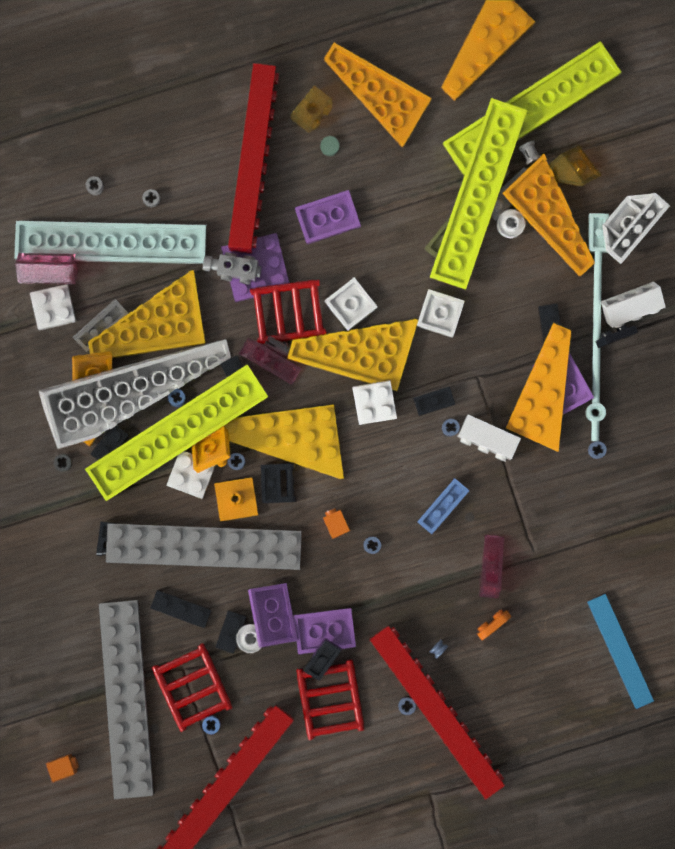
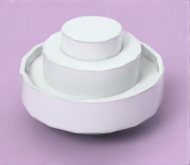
(510, 223)
(247, 639)

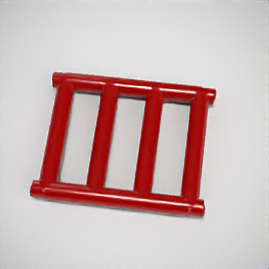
(294, 288)
(208, 669)
(354, 705)

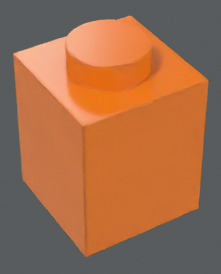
(336, 523)
(62, 767)

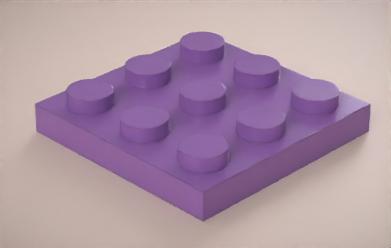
(272, 263)

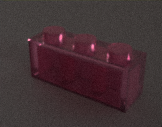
(46, 268)

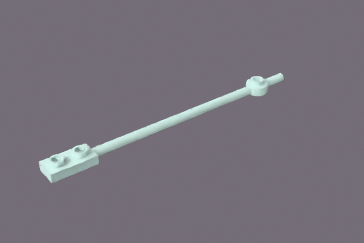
(597, 245)

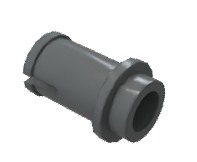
(277, 346)

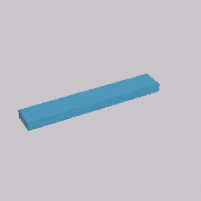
(620, 651)

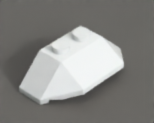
(631, 223)

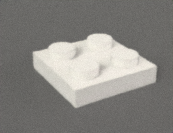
(351, 304)
(53, 307)
(440, 313)
(374, 402)
(187, 479)

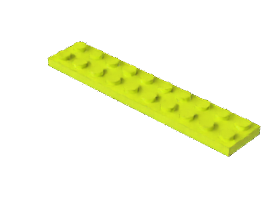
(545, 98)
(478, 193)
(176, 432)

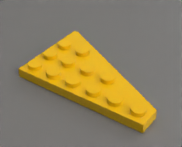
(159, 324)
(360, 354)
(298, 436)

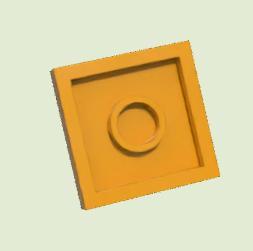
(90, 364)
(211, 450)
(236, 499)

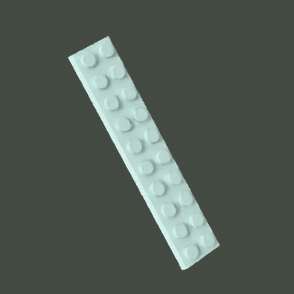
(114, 241)

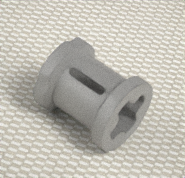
(530, 152)

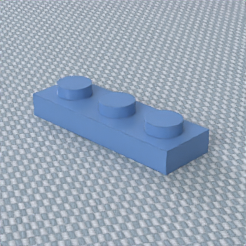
(443, 506)

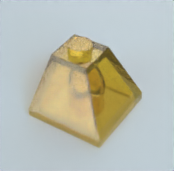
(574, 167)

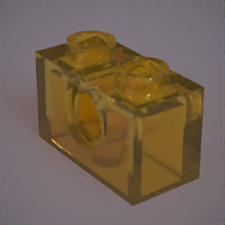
(316, 99)

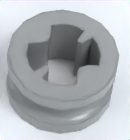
(96, 191)
(155, 202)

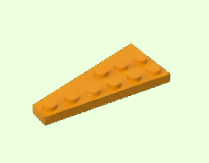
(492, 34)
(386, 97)
(546, 209)
(542, 399)

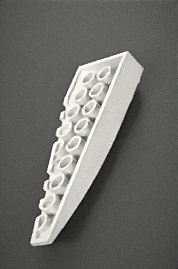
(102, 400)

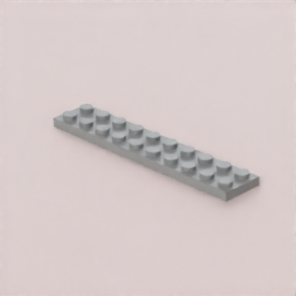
(203, 546)
(126, 699)

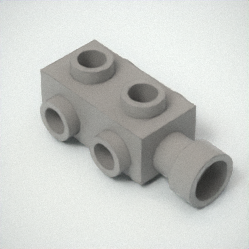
(236, 270)

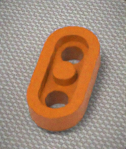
(499, 619)

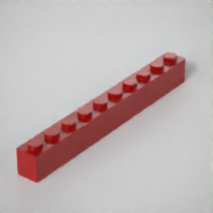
(252, 159)
(437, 713)
(229, 779)

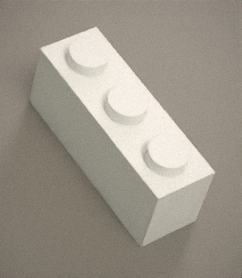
(633, 304)
(488, 438)

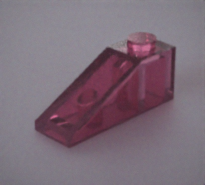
(269, 361)
(491, 567)

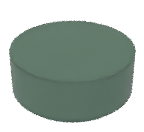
(329, 146)

